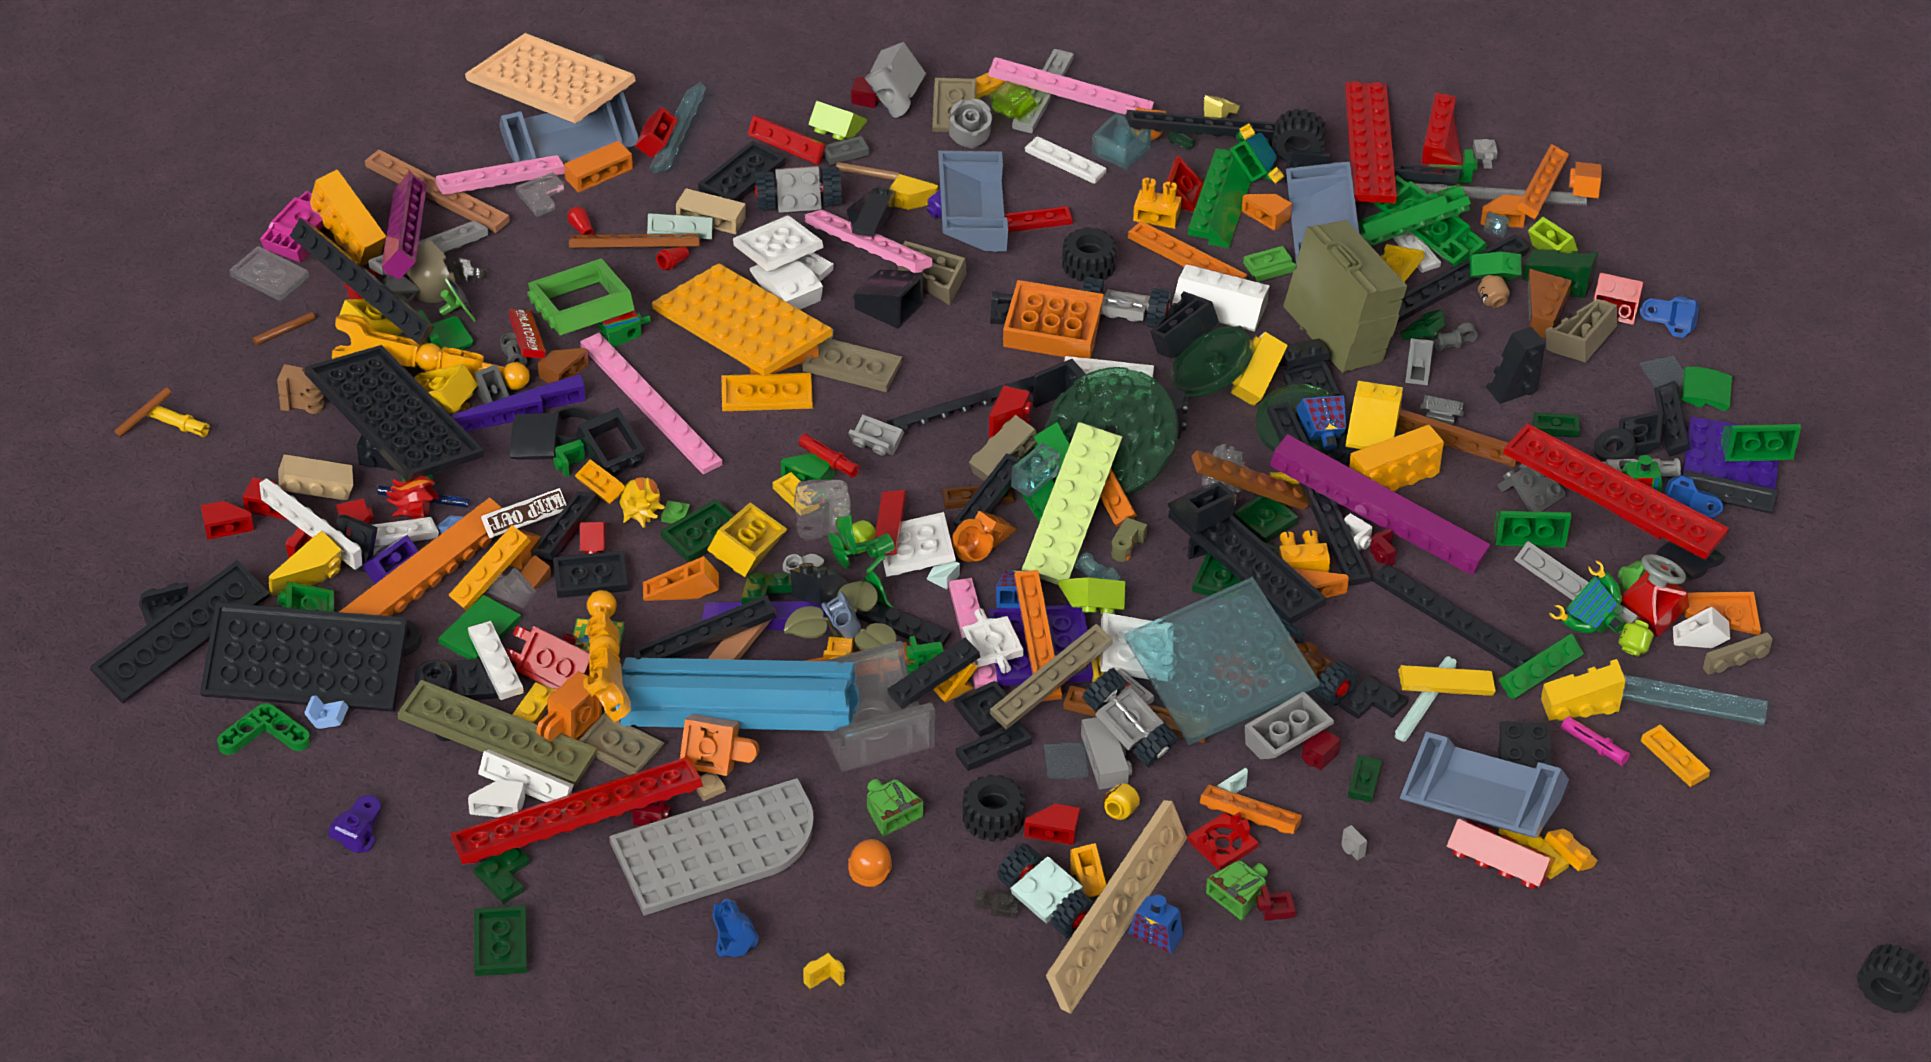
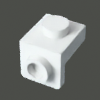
(1360, 531)

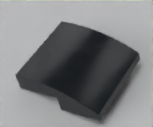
(534, 436)
(1690, 563)

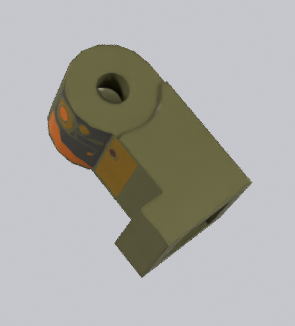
(1126, 538)

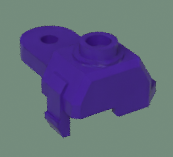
(355, 826)

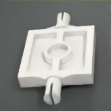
(994, 640)

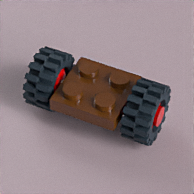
(1334, 677)

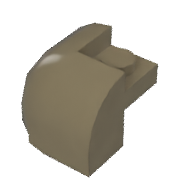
(430, 273)

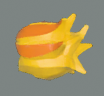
(640, 500)

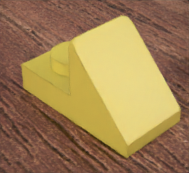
(1218, 107)

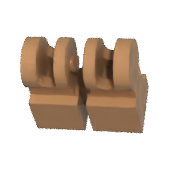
(298, 391)

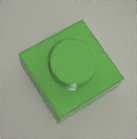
(674, 511)

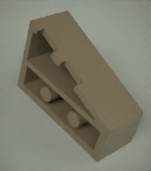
(945, 274)
(1584, 332)
(1014, 439)

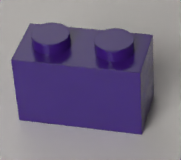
(389, 558)

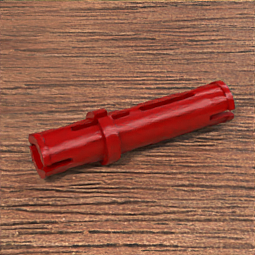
(836, 459)

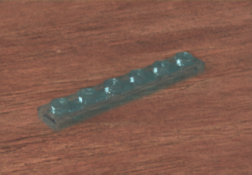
(684, 114)
(1695, 700)

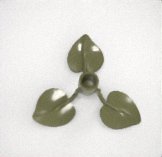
(809, 620)

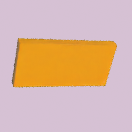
(766, 392)

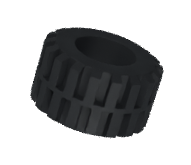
(1299, 124)
(1089, 254)
(993, 822)
(1893, 978)

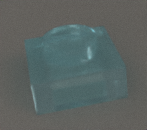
(1496, 224)

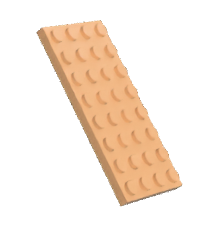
(550, 78)

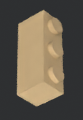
(727, 213)
(315, 477)

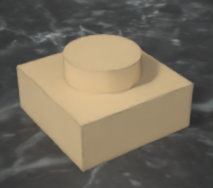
(711, 786)

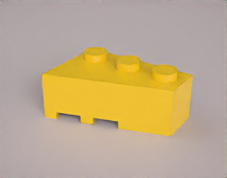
(1256, 377)
(1586, 694)

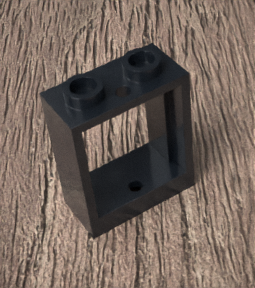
(602, 424)

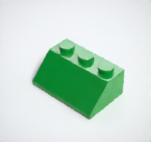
(1760, 442)
(1538, 528)

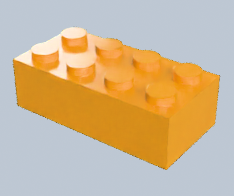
(347, 218)
(1401, 459)

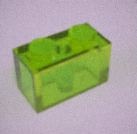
(1013, 100)

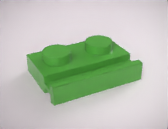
(1269, 263)

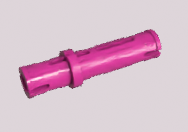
(1617, 754)

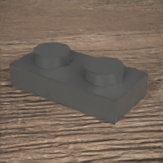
(846, 150)

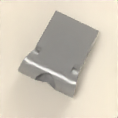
(895, 78)

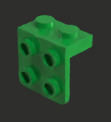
(449, 333)

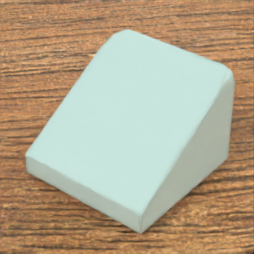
(1235, 782)

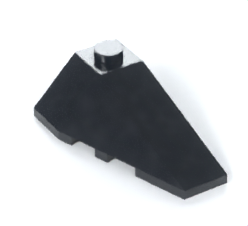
(871, 211)

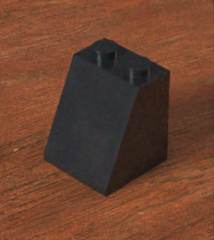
(891, 296)

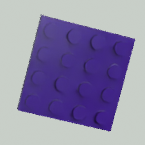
(1708, 457)
(1065, 627)

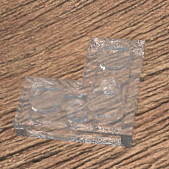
(537, 192)

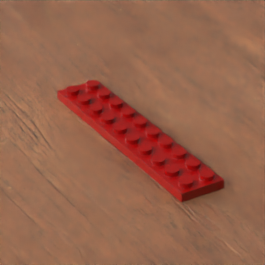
(1370, 142)
(1616, 491)
(575, 810)

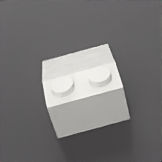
(791, 283)

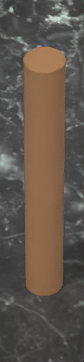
(867, 171)

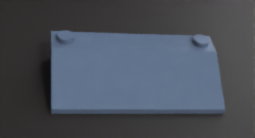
(551, 135)
(1320, 197)
(973, 198)
(1483, 787)

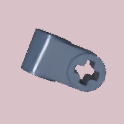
(842, 616)

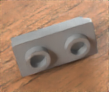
(876, 435)

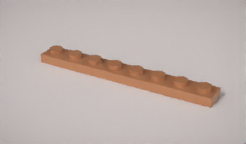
(458, 202)

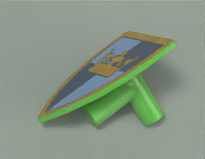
(453, 303)

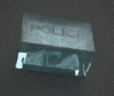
(1035, 470)

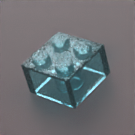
(1119, 142)

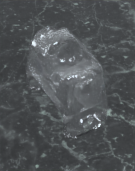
(819, 505)

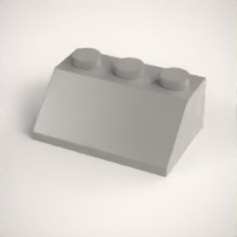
(1286, 726)

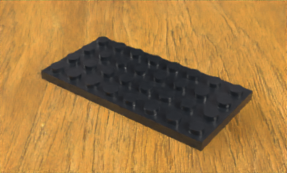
(394, 412)
(304, 654)

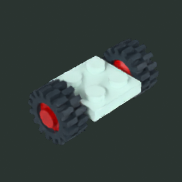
(1045, 889)

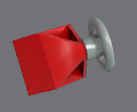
(1656, 594)

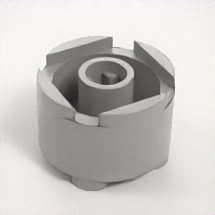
(970, 122)

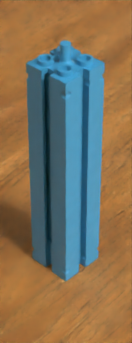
(744, 691)

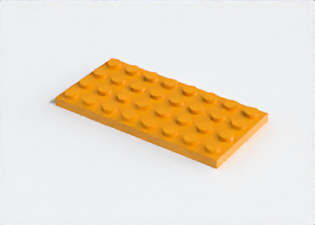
(742, 319)

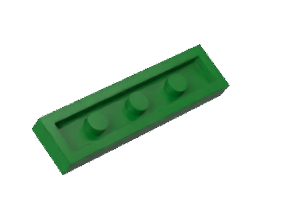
(1541, 666)

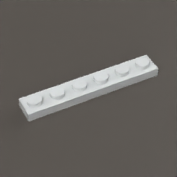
(308, 521)

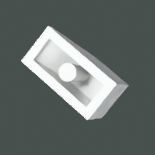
(1702, 630)
(497, 799)

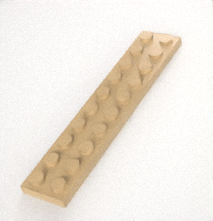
(1116, 907)

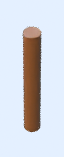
(283, 328)
(143, 411)

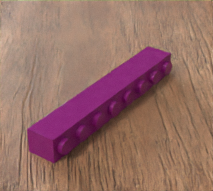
(404, 226)

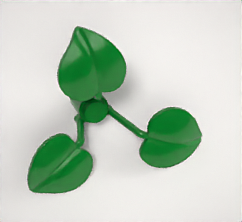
(876, 548)

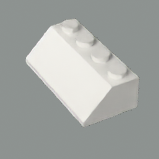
(1234, 298)

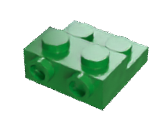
(306, 597)

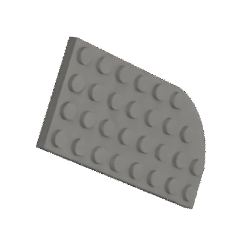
(715, 846)

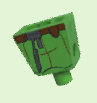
(892, 805)
(1237, 887)

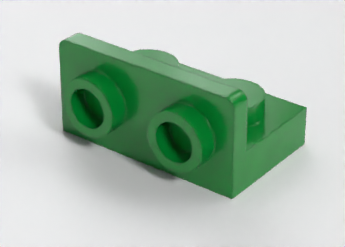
(921, 653)

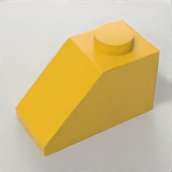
(912, 192)

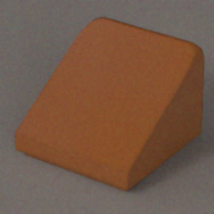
(536, 572)

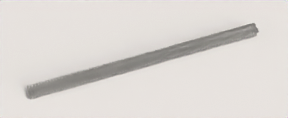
(1496, 193)

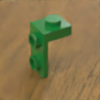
(1468, 166)

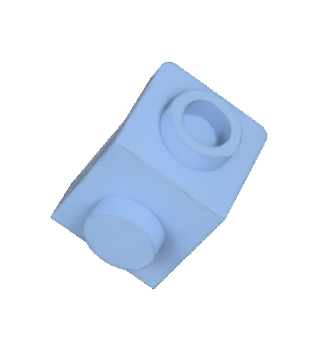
(325, 714)

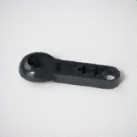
(444, 679)

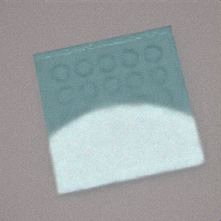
(1221, 660)

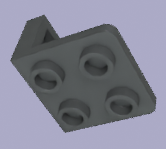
(1533, 487)

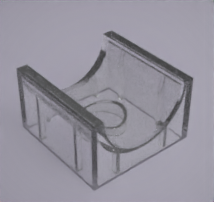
(880, 726)

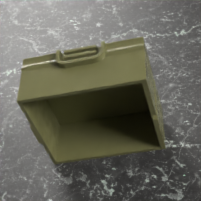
(1345, 295)

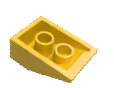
(376, 320)
(448, 386)
(1373, 414)
(746, 539)
(309, 565)

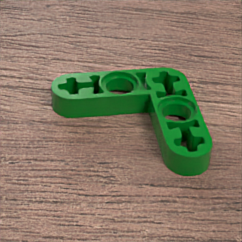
(260, 724)

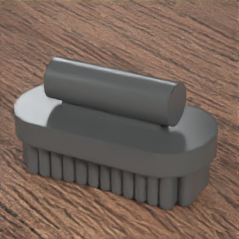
(1442, 409)

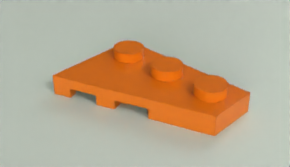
(1736, 607)

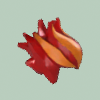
(412, 497)

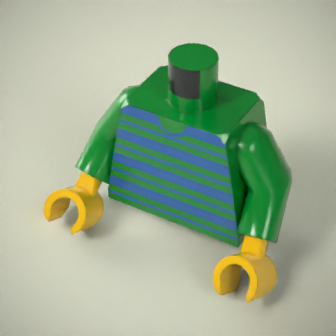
(1256, 155)
(1595, 606)

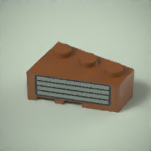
(1546, 300)

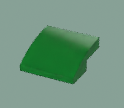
(1706, 386)

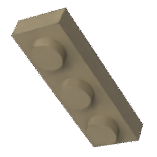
(1737, 653)

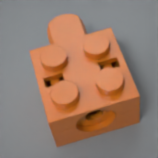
(570, 710)
(715, 744)

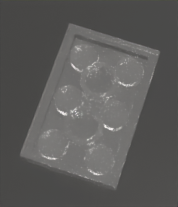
(269, 273)

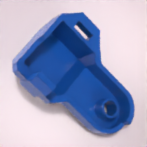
(1675, 314)
(1687, 494)
(734, 929)

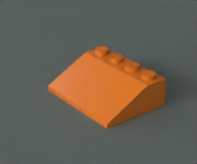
(1052, 320)

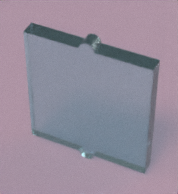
(1663, 371)
(1065, 760)

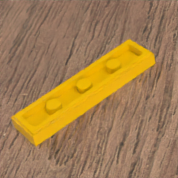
(1446, 680)

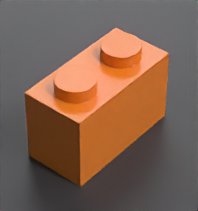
(1585, 179)

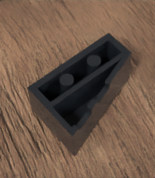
(1185, 323)
(1520, 366)

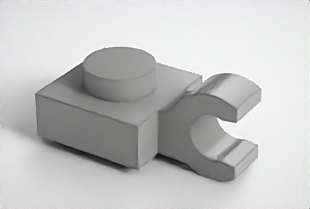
(1485, 150)

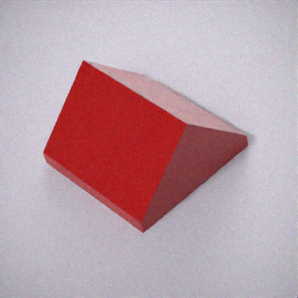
(1188, 184)

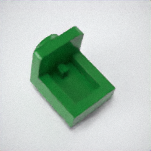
(568, 455)

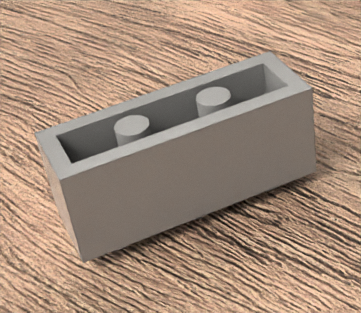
(1105, 754)

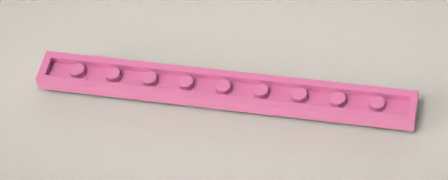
(651, 403)

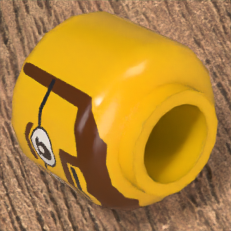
(1121, 801)

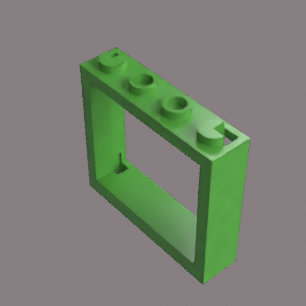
(580, 316)

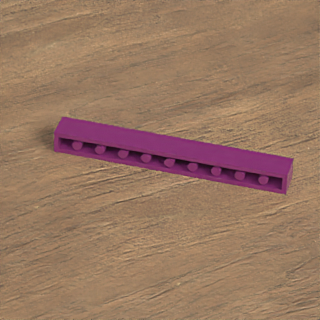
(1379, 504)

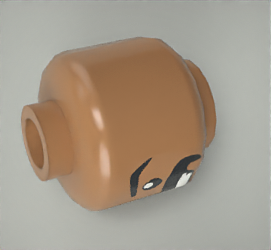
(1493, 291)

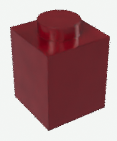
(863, 94)
(1320, 749)

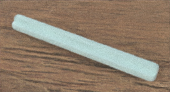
(1420, 707)

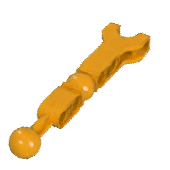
(426, 356)
(604, 658)

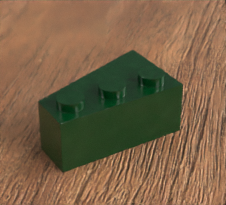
(1571, 266)

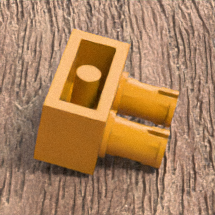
(1157, 207)
(1305, 556)

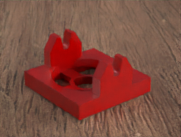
(1209, 849)

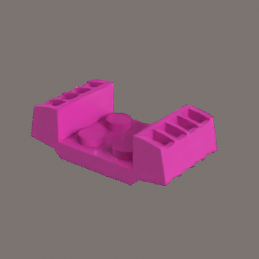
(278, 238)

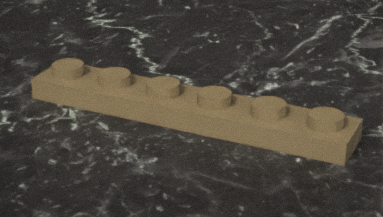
(1051, 676)

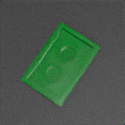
(484, 610)

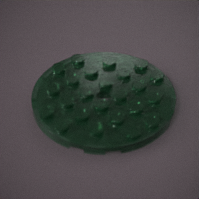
(1133, 406)

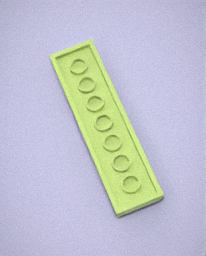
(1072, 503)

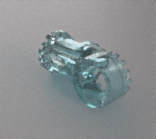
(1093, 569)

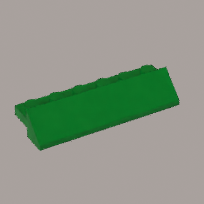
(1220, 200)
(1414, 215)
(1448, 237)

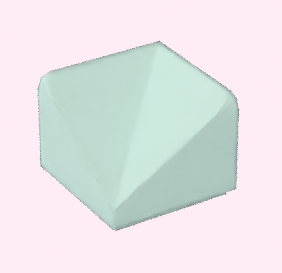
(944, 573)

